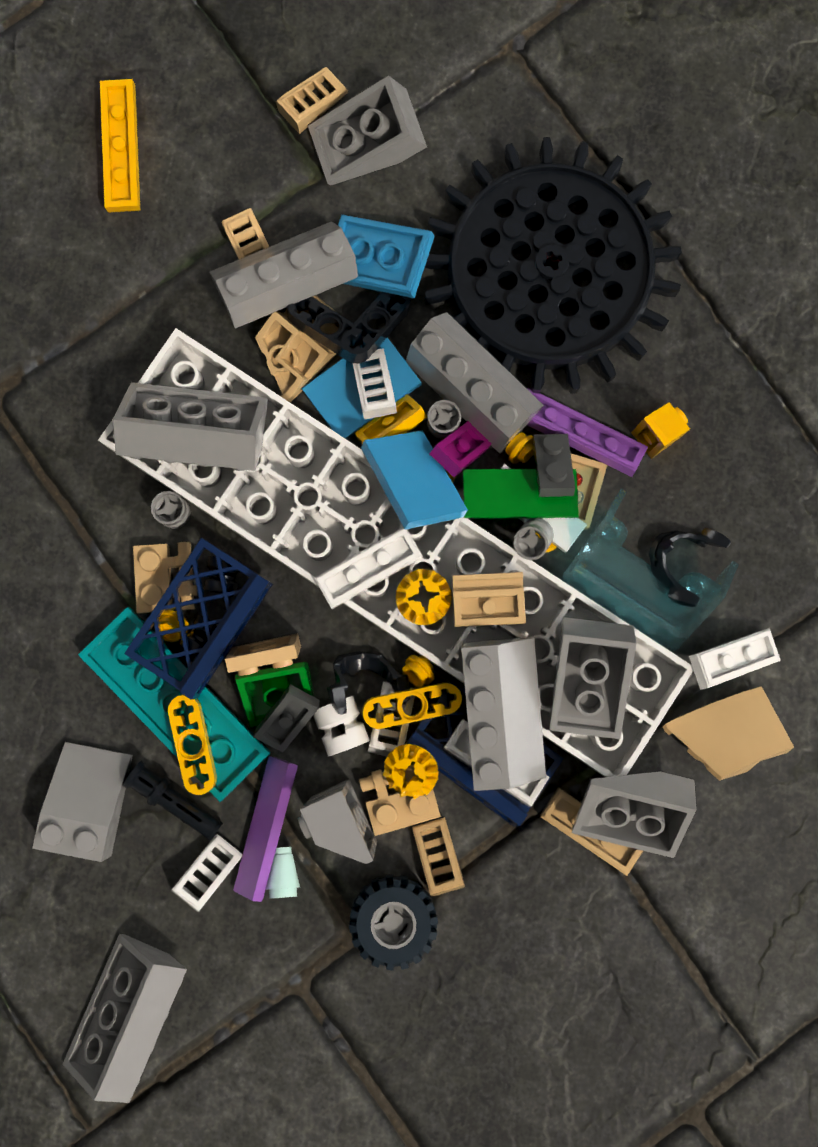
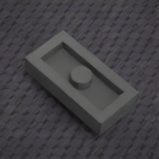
(553, 465)
(286, 718)

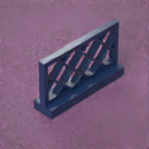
(223, 636)
(496, 800)

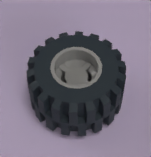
(393, 922)

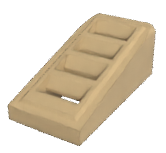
(311, 113)
(240, 222)
(445, 886)

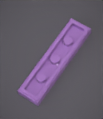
(588, 435)
(265, 828)

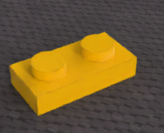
(408, 416)

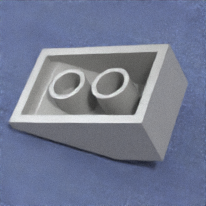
(367, 132)
(592, 677)
(83, 803)
(638, 811)

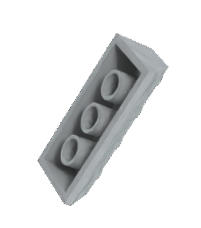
(285, 273)
(473, 380)
(190, 426)
(503, 713)
(339, 823)
(123, 1020)

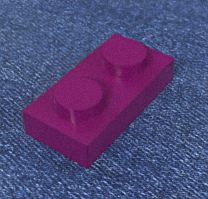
(460, 449)

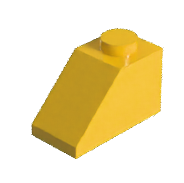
(661, 429)

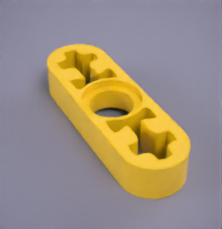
(438, 708)
(208, 767)

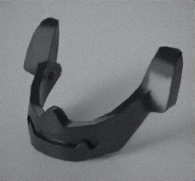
(664, 544)
(352, 664)

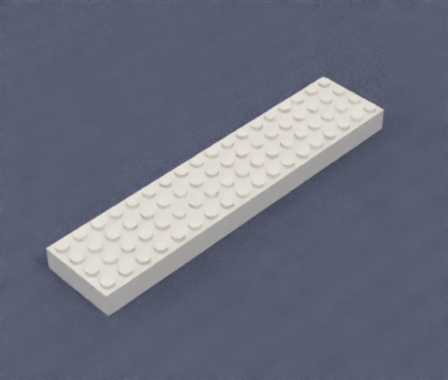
(322, 504)

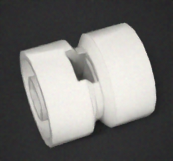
(328, 719)

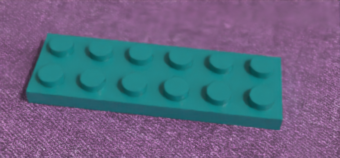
(148, 696)

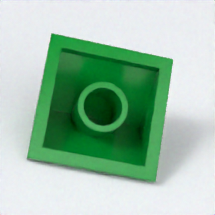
(264, 688)

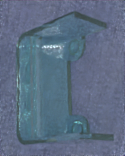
(632, 592)

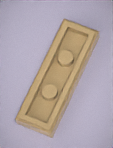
(562, 812)

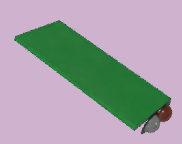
(514, 495)

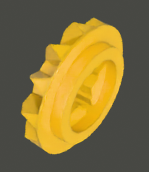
(437, 606)
(424, 766)

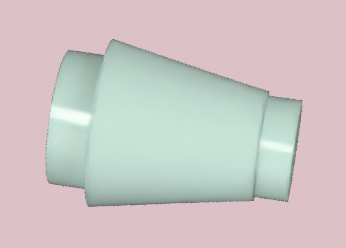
(283, 875)

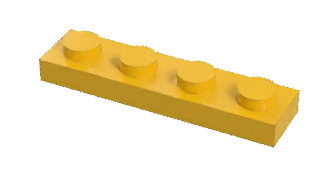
(120, 145)

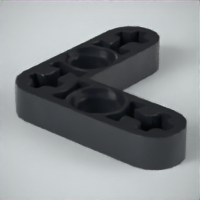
(349, 332)

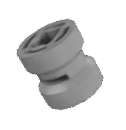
(445, 414)
(165, 507)
(528, 543)

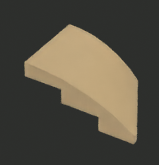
(292, 354)
(732, 733)

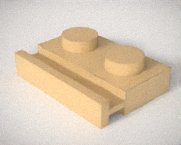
(488, 599)

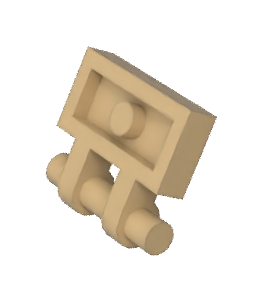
(153, 575)
(394, 812)

